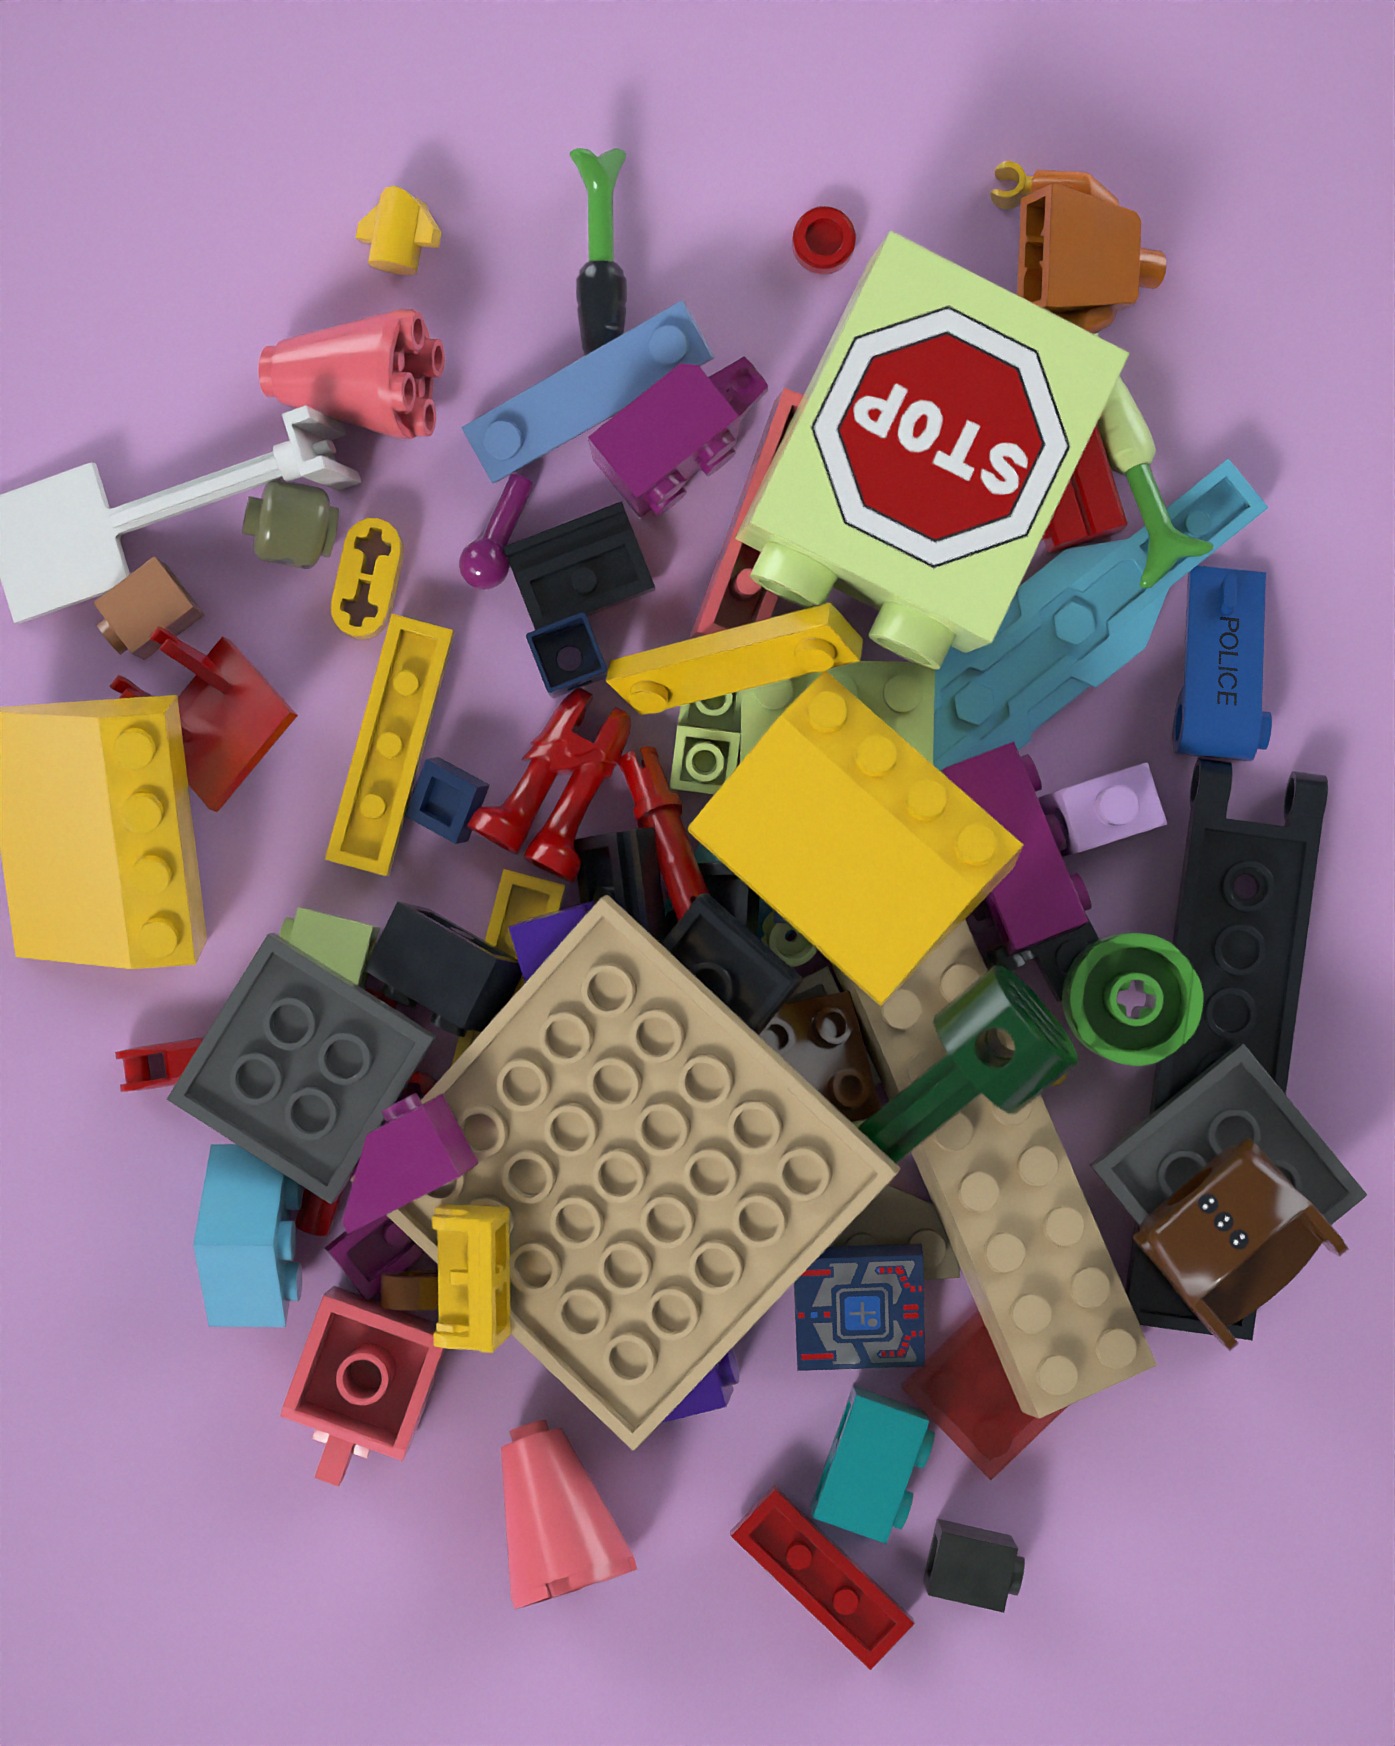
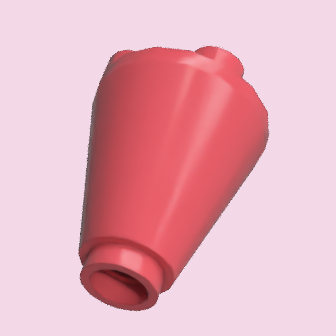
(361, 373)

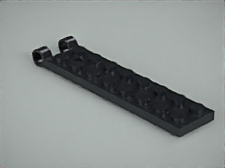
(1246, 961)

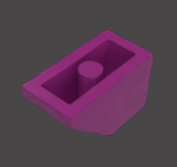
(406, 1159)

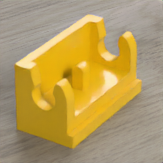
(473, 1277)

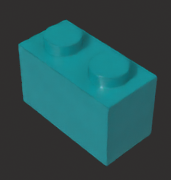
(872, 1464)

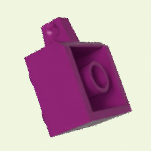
(675, 432)

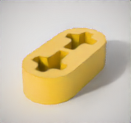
(352, 575)

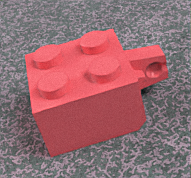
(362, 1380)

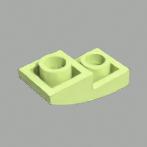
(707, 743)

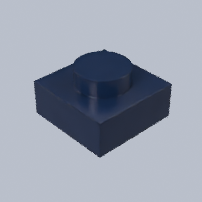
(446, 799)

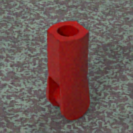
(136, 1063)

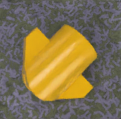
(398, 232)

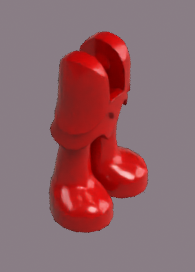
(556, 753)

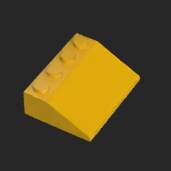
(99, 834)
(855, 838)

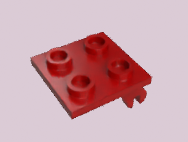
(225, 715)

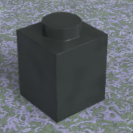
(973, 1566)

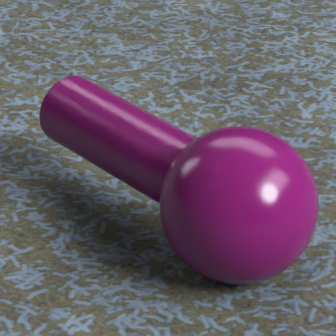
(484, 560)

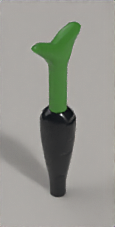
(601, 281)

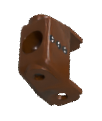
(1234, 1237)

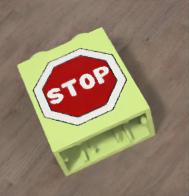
(928, 453)

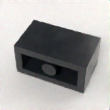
(443, 969)

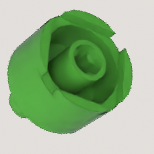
(1152, 1030)

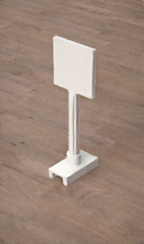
(65, 539)

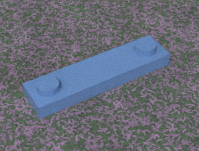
(585, 392)

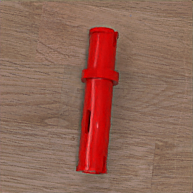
(662, 810)

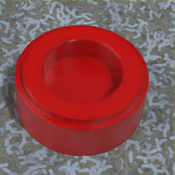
(823, 240)

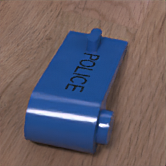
(1223, 666)

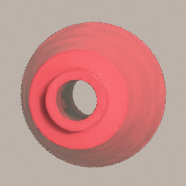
(555, 1519)

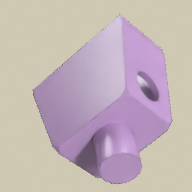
(1106, 808)

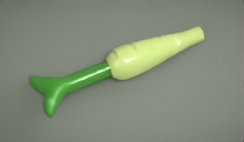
(1131, 453)

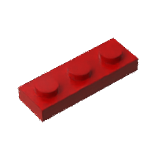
(822, 1577)

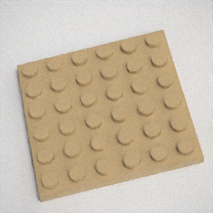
(648, 1169)

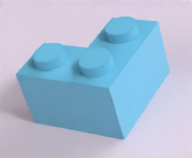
(247, 1240)

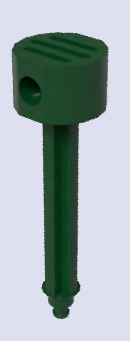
(977, 1062)

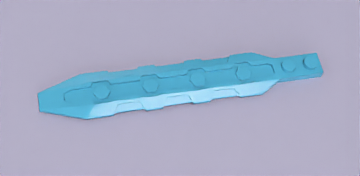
(1066, 632)

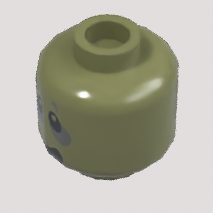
(291, 524)

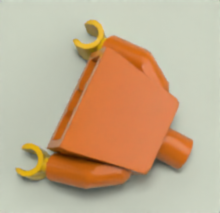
(1077, 246)

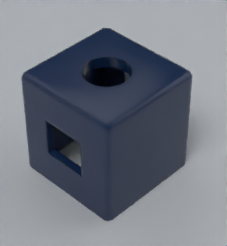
(569, 632)

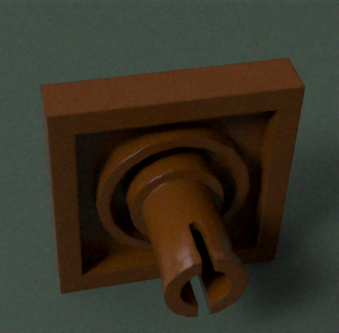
(827, 1049)

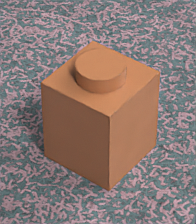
(141, 604)

